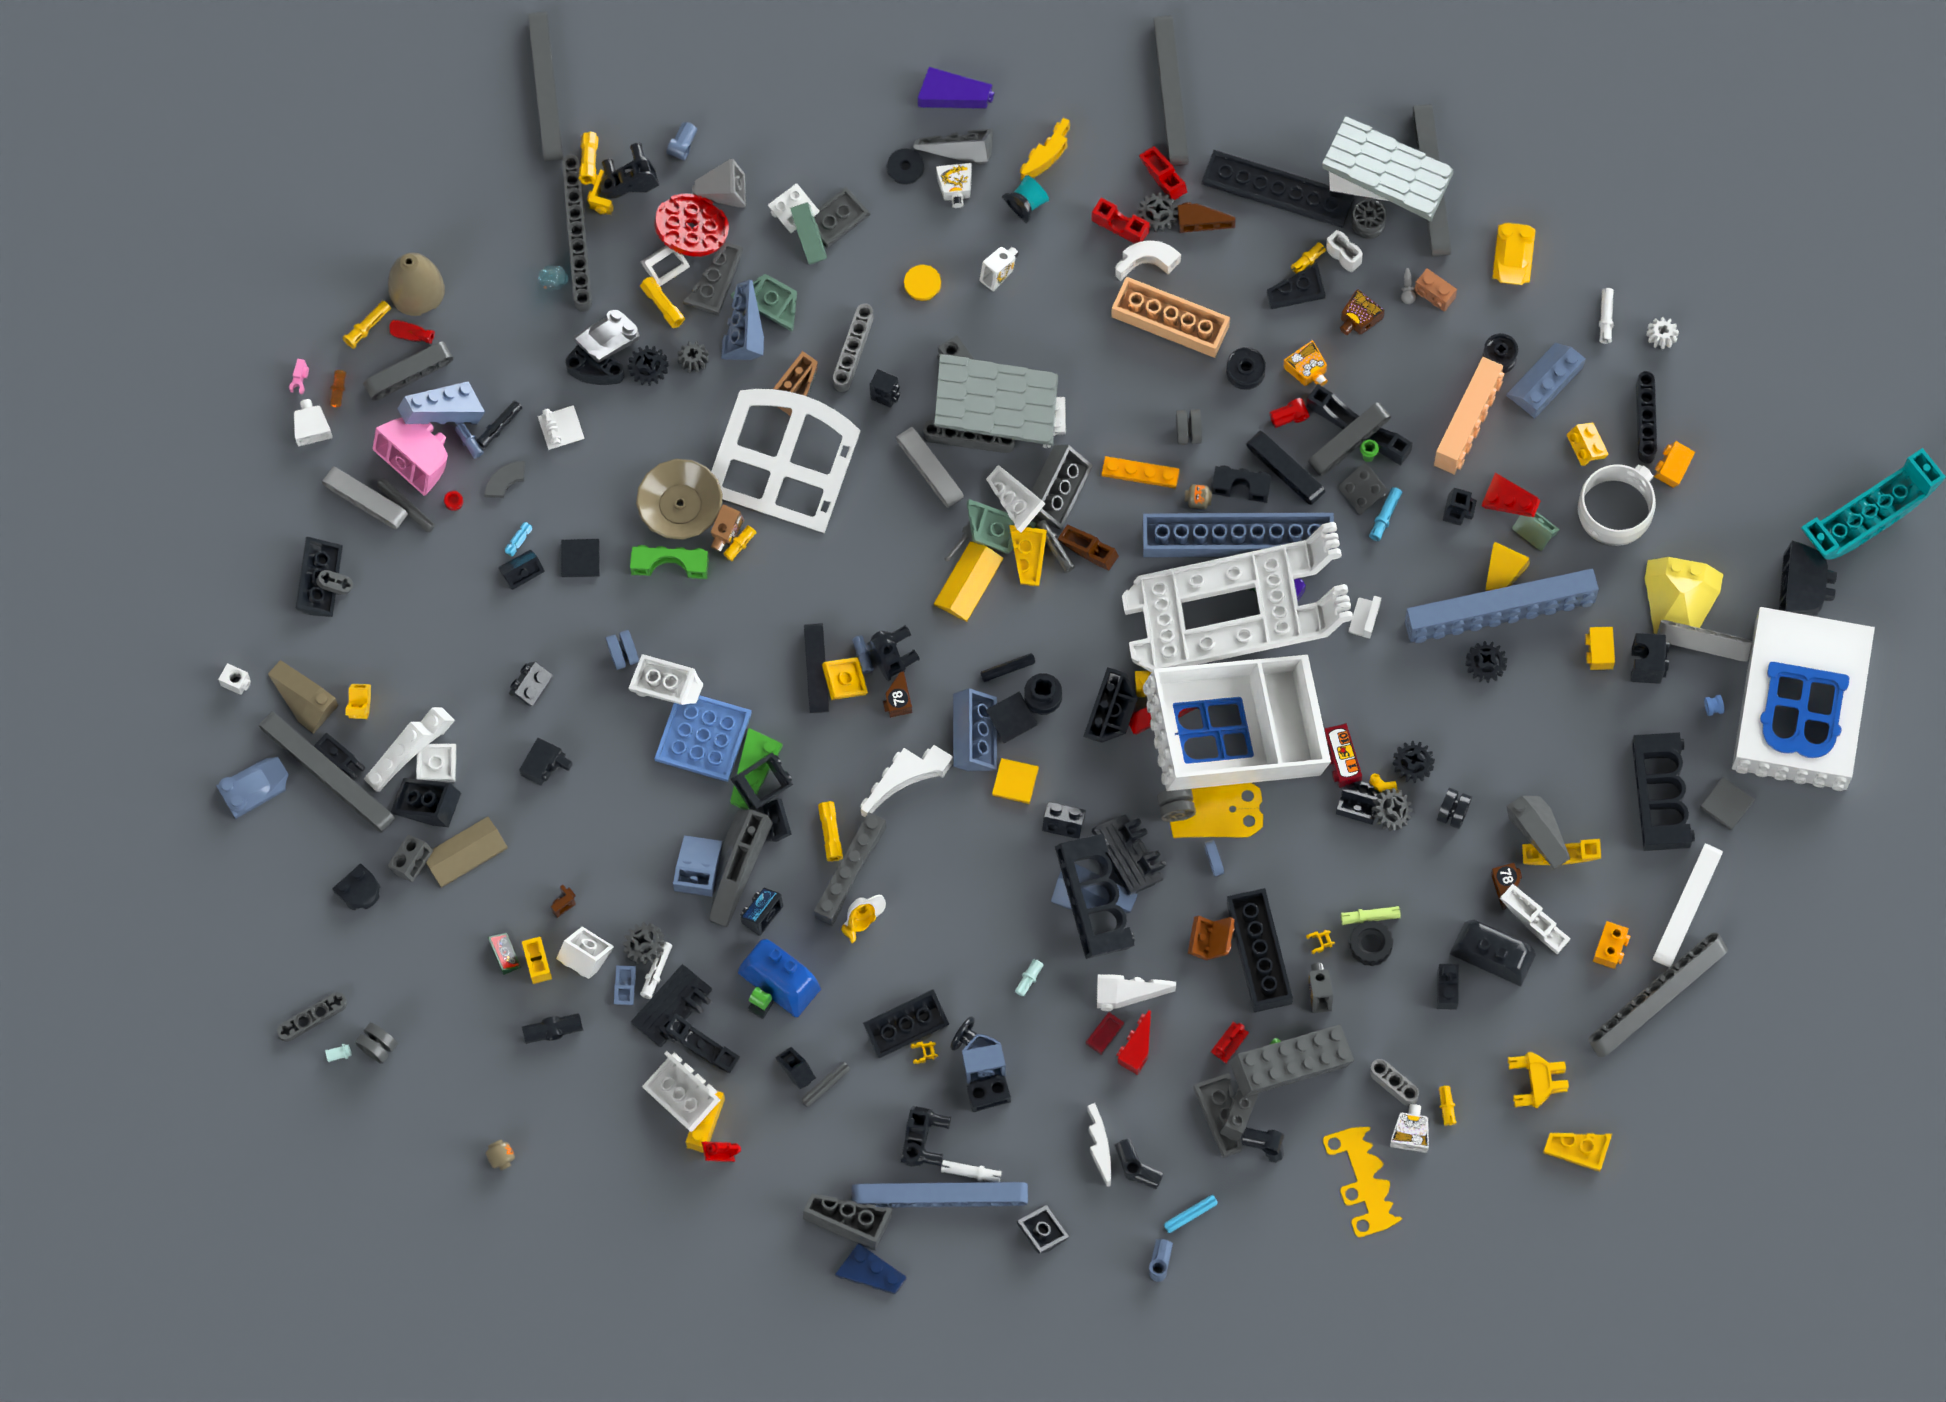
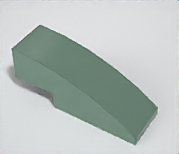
(808, 233)

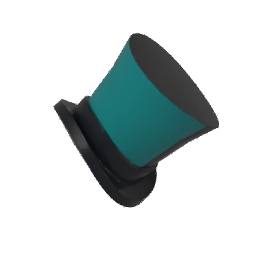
(1026, 198)

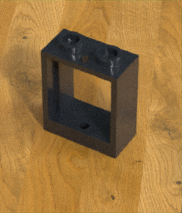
(746, 790)

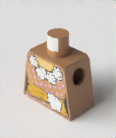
(729, 521)

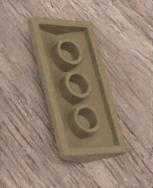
(465, 851)

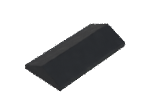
(317, 557)
(905, 1023)

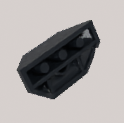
(1112, 707)

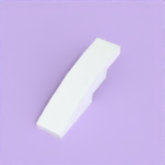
(1534, 919)
(1100, 1150)

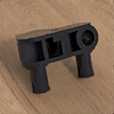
(640, 178)
(886, 655)
(917, 1136)

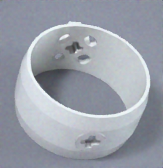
(1638, 478)

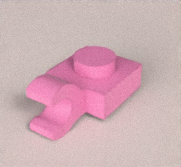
(300, 372)

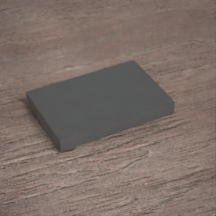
(839, 216)

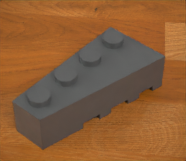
(849, 1219)

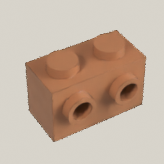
(1435, 290)

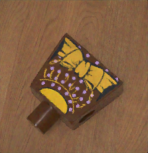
(1360, 314)

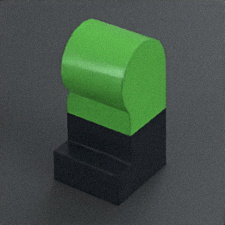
(760, 1002)

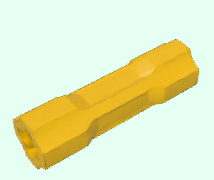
(587, 170)
(654, 292)
(830, 831)

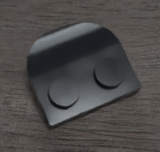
(1357, 802)
(358, 888)

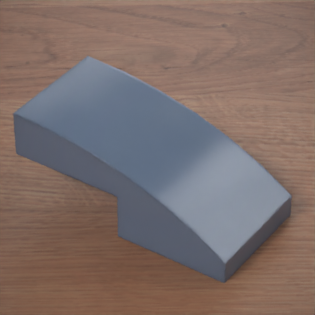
(625, 985)

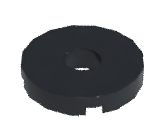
(905, 156)

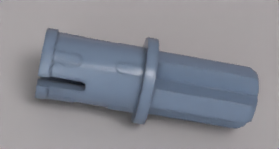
(469, 440)
(862, 654)

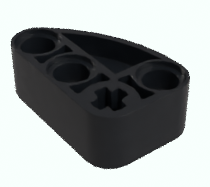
(592, 372)

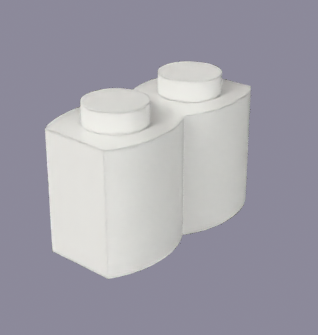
(1344, 251)

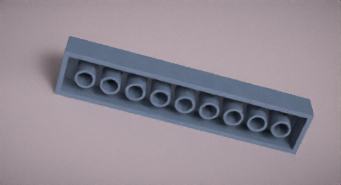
(1225, 532)
(1501, 606)

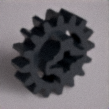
(642, 371)
(1491, 667)
(1421, 764)

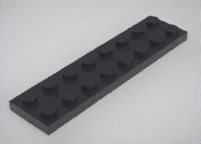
(1277, 188)

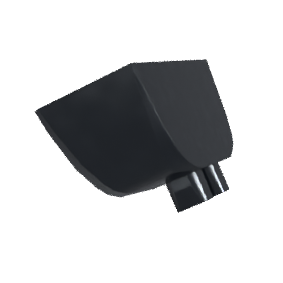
(1805, 580)
(1493, 951)

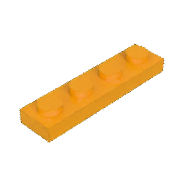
(1140, 472)

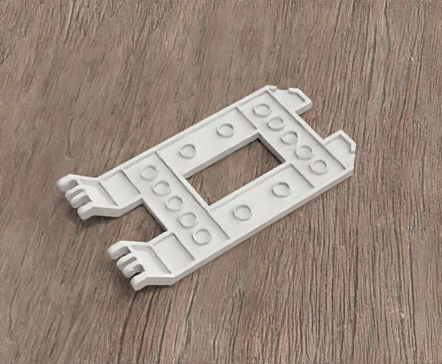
(1280, 617)

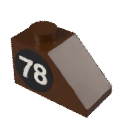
(898, 697)
(1503, 878)

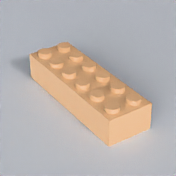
(1170, 317)
(1469, 415)

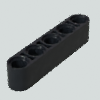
(1649, 409)
(1285, 467)
(815, 675)

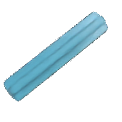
(1190, 1213)

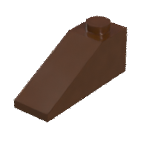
(1201, 218)

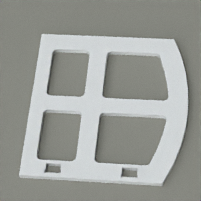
(780, 465)

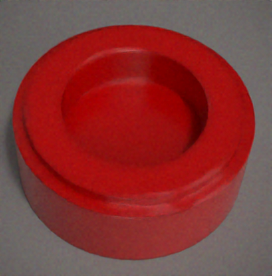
(453, 500)

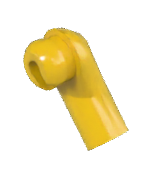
(1380, 785)

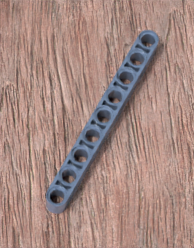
(941, 1194)

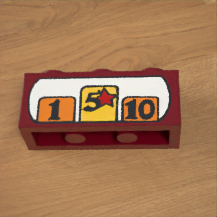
(1342, 756)

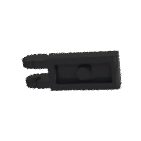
(338, 755)

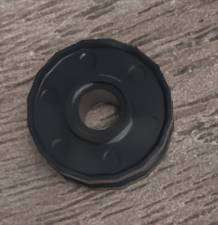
(1246, 379)

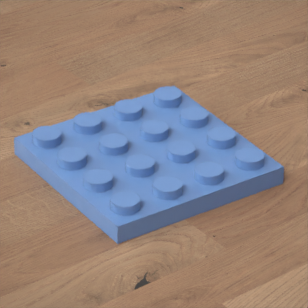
(704, 737)

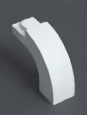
(1147, 252)

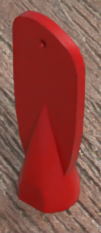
(410, 332)

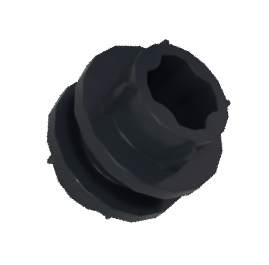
(1046, 684)

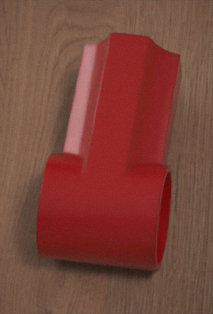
(1293, 412)

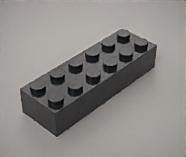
(1259, 950)

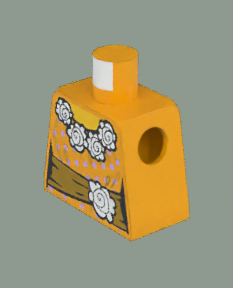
(1307, 365)

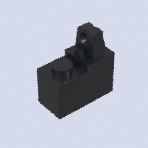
(541, 760)
(1447, 986)

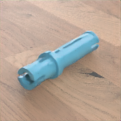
(1383, 518)

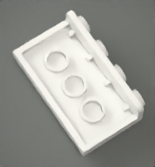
(681, 1091)

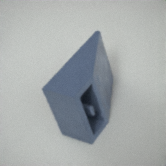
(697, 866)

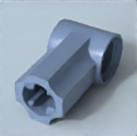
(680, 145)
(1161, 1259)

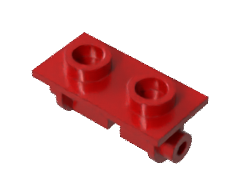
(1230, 1042)
(720, 1151)

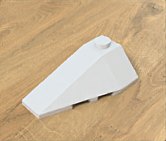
(1116, 992)

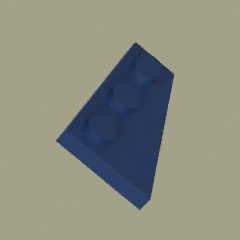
(869, 1269)

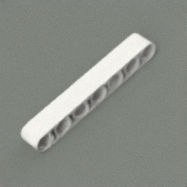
(1687, 905)

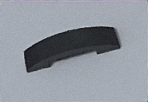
(701, 1044)

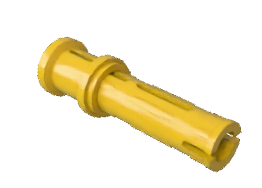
(361, 330)

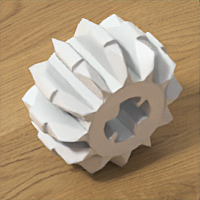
(1667, 337)

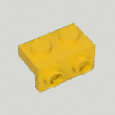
(1587, 443)

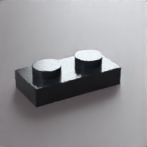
(780, 828)

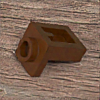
(563, 904)

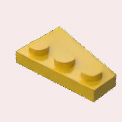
(1029, 553)
(1581, 1149)

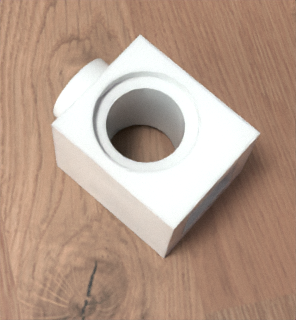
(229, 674)

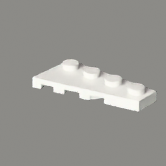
(1015, 498)

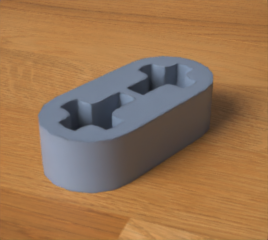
(1213, 858)

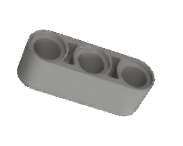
(1389, 1074)

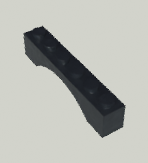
(1331, 408)

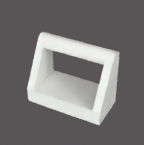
(659, 255)

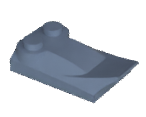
(253, 786)

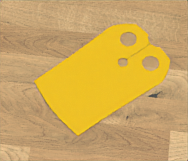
(1213, 813)

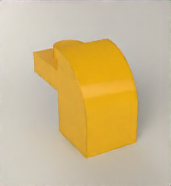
(359, 701)

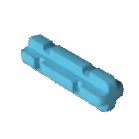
(518, 539)

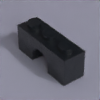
(1227, 478)

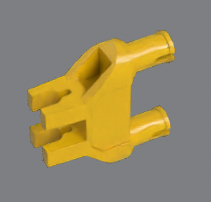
(1540, 1079)

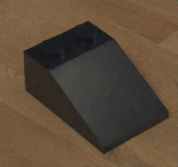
(426, 801)

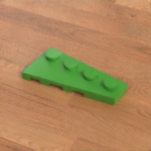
(754, 749)

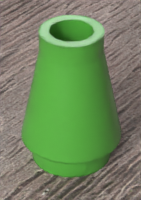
(1368, 450)

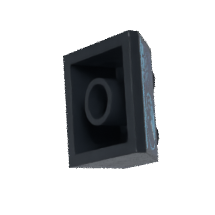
(762, 910)

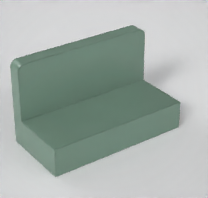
(1535, 530)

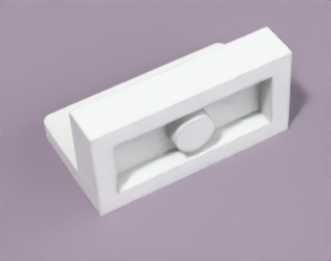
(1364, 617)

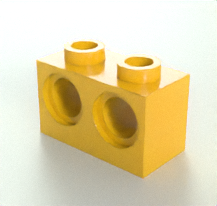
(536, 960)

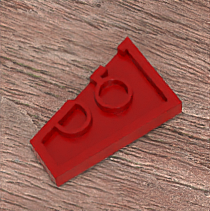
(1510, 498)

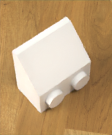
(584, 952)

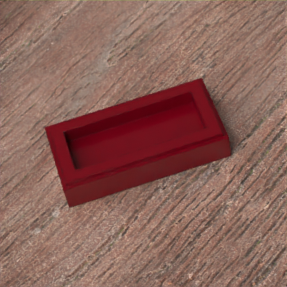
(1105, 1033)

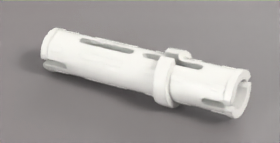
(1606, 316)
(653, 977)
(979, 1173)

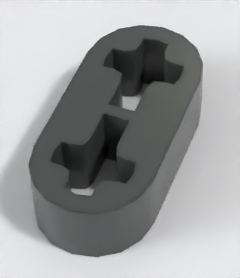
(334, 582)

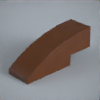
(1088, 547)

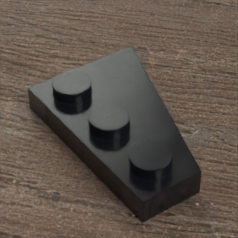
(1299, 289)

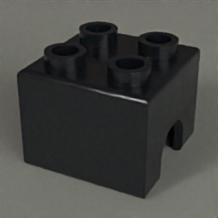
(1654, 661)

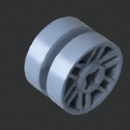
(622, 649)

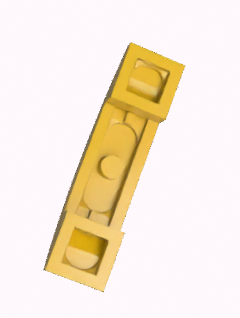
(1579, 852)

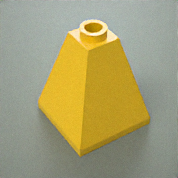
(1505, 567)

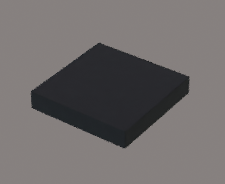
(580, 558)
(1011, 717)

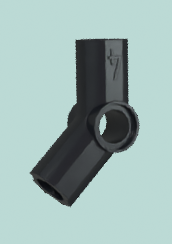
(1128, 1157)

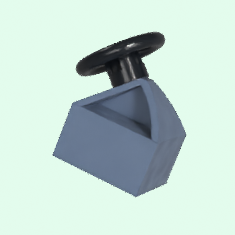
(982, 1054)

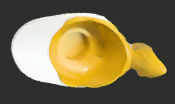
(862, 914)

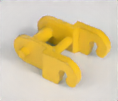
(1315, 934)
(920, 1044)

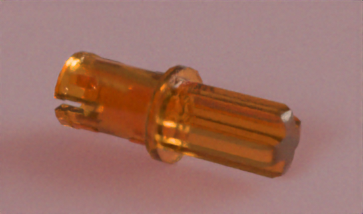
(337, 388)

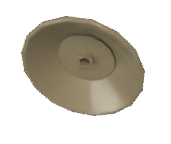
(675, 483)

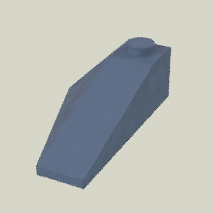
(745, 331)
(1093, 895)

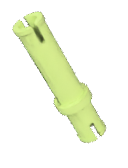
(1370, 915)

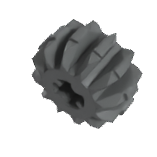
(693, 350)

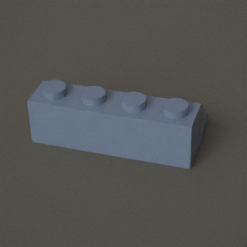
(1546, 379)
(973, 732)

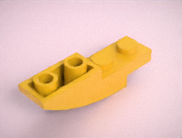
(1047, 155)

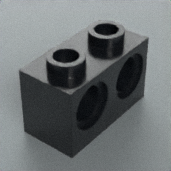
(884, 388)
(990, 1098)

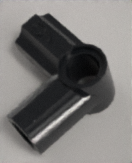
(1268, 1141)

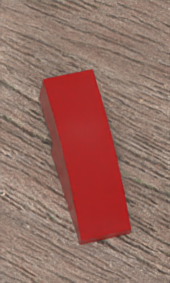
(1163, 173)

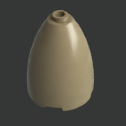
(415, 284)

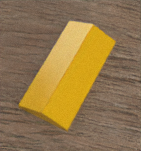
(968, 580)

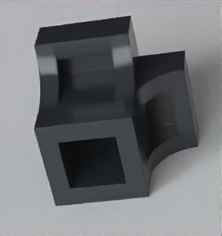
(1459, 506)

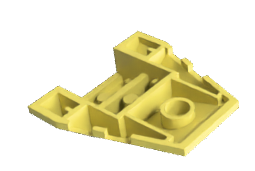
(1681, 590)

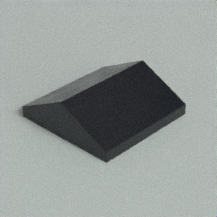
(1042, 1230)

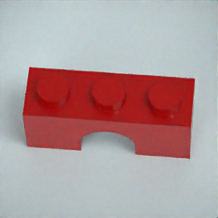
(1107, 215)

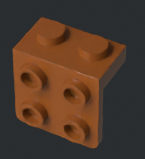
(1210, 938)

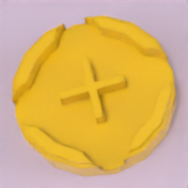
(922, 282)

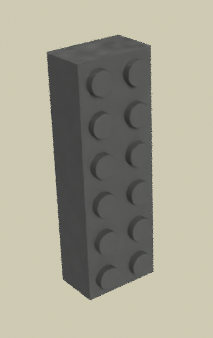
(1291, 1060)

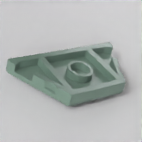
(775, 301)
(991, 526)

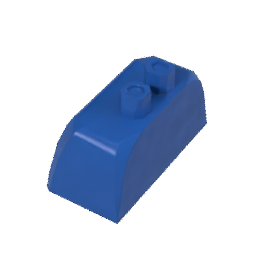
(780, 976)

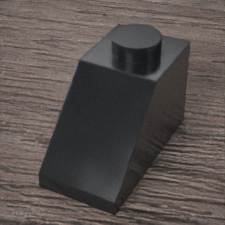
(796, 1067)

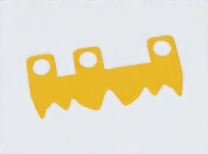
(1369, 1189)

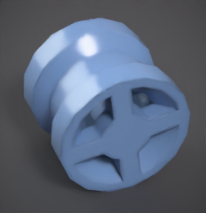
(1714, 705)

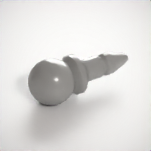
(1408, 295)

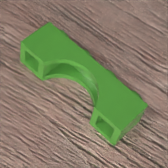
(646, 559)

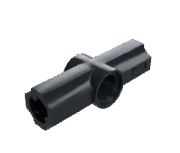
(552, 1028)

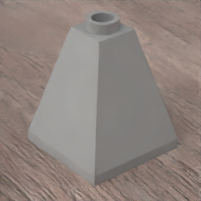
(723, 185)

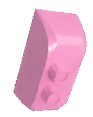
(412, 452)

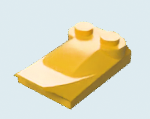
(1513, 253)

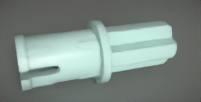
(1029, 977)

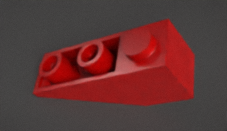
(1135, 1052)

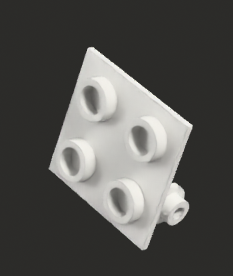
(781, 206)
(560, 427)

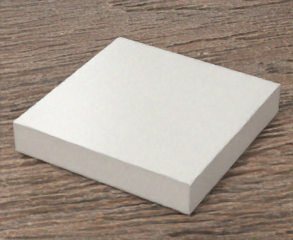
(437, 763)

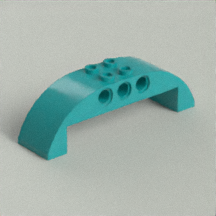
(1875, 508)

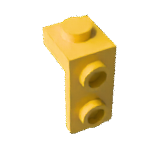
(596, 203)

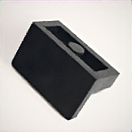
(521, 569)

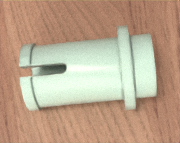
(338, 1053)

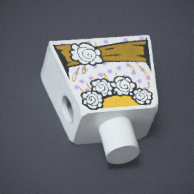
(1411, 1131)

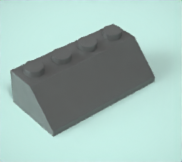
(1060, 484)

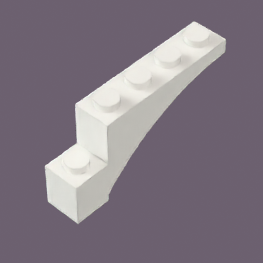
(407, 745)
(906, 771)

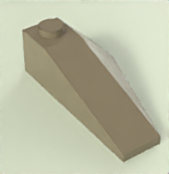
(304, 697)

